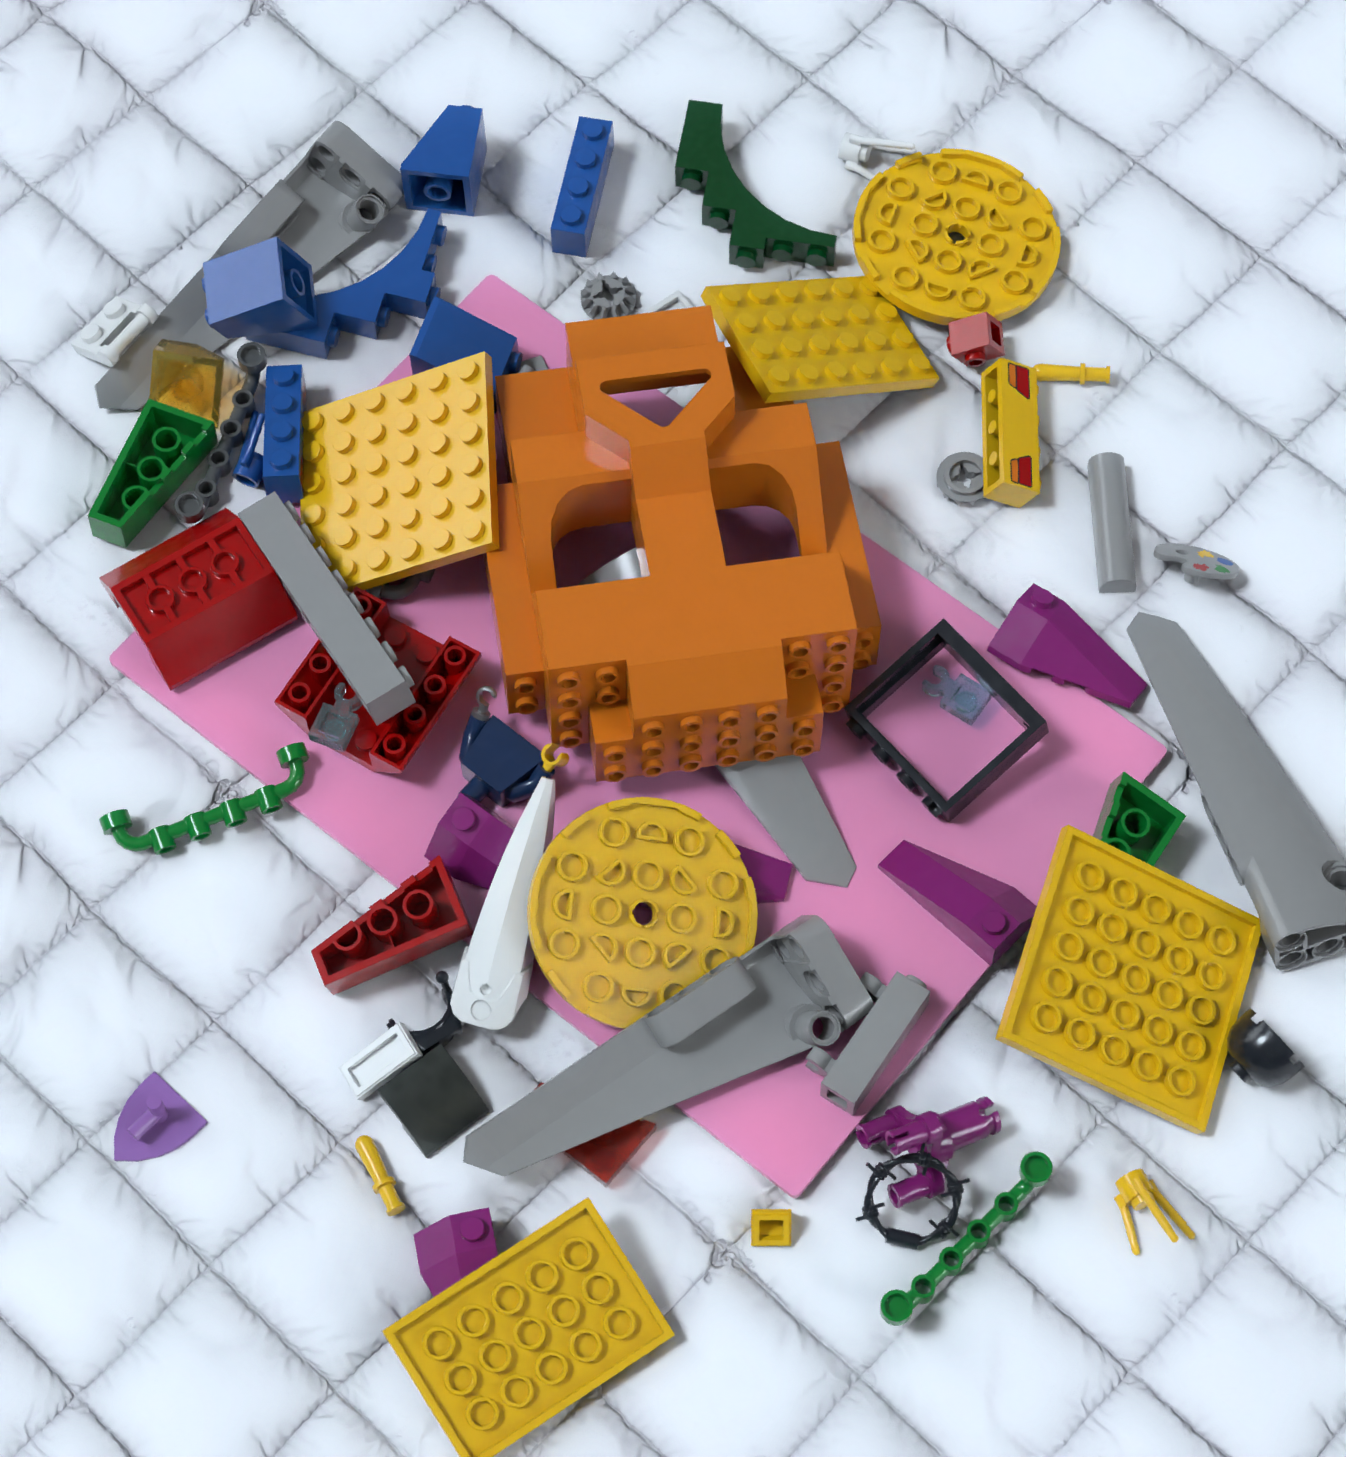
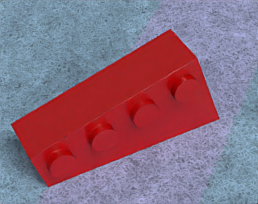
(395, 931)

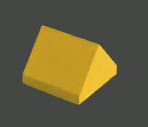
(770, 1227)

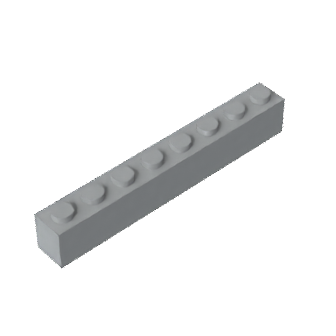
(328, 609)

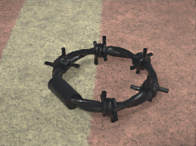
(901, 1237)

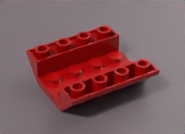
(200, 597)
(434, 668)

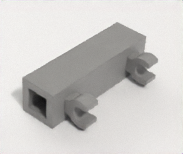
(874, 1042)

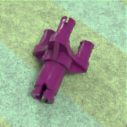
(940, 1133)

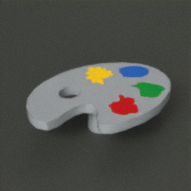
(1197, 562)

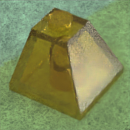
(187, 378)

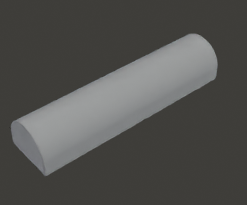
(1111, 523)

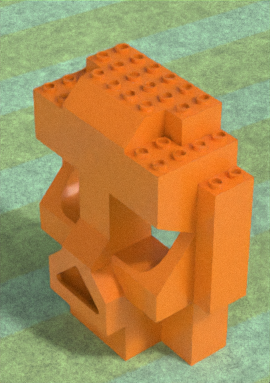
(695, 653)

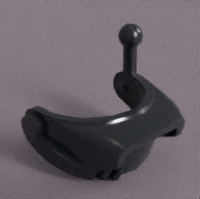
(443, 1030)

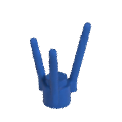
(250, 463)

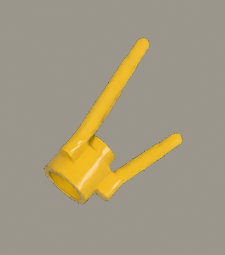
(1139, 1193)

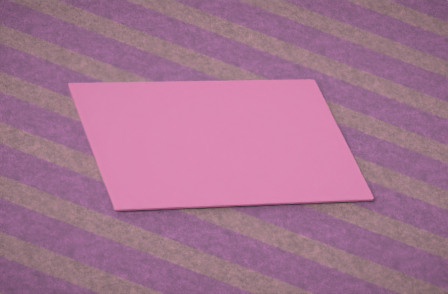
(1006, 833)

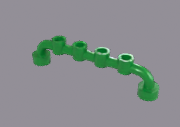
(198, 823)
(898, 1305)

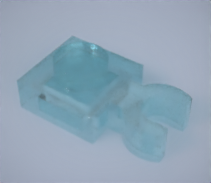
(961, 697)
(336, 723)

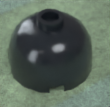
(1259, 1053)

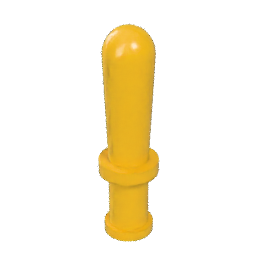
(1052, 372)
(382, 1181)

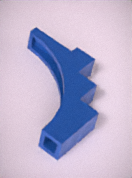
(364, 307)

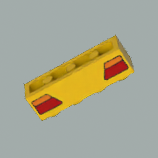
(1010, 433)

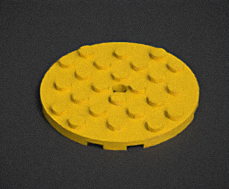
(911, 259)
(597, 876)

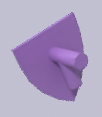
(154, 1122)

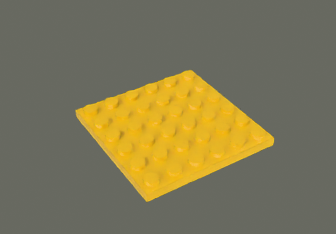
(404, 474)
(1130, 980)

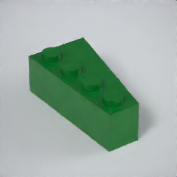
(1137, 820)

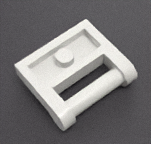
(113, 330)

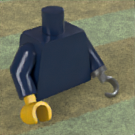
(500, 760)

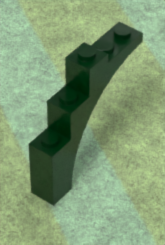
(729, 205)

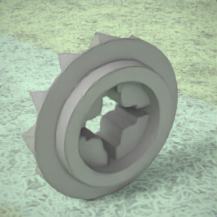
(598, 307)
(949, 473)

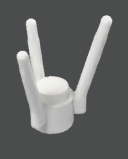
(858, 148)

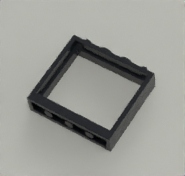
(946, 637)

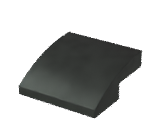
(433, 1100)

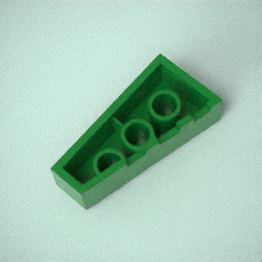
(149, 469)

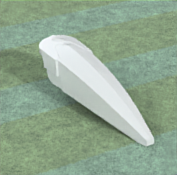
(500, 957)

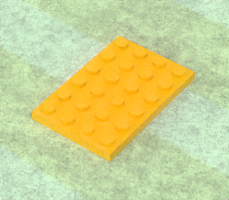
(818, 338)
(528, 1333)

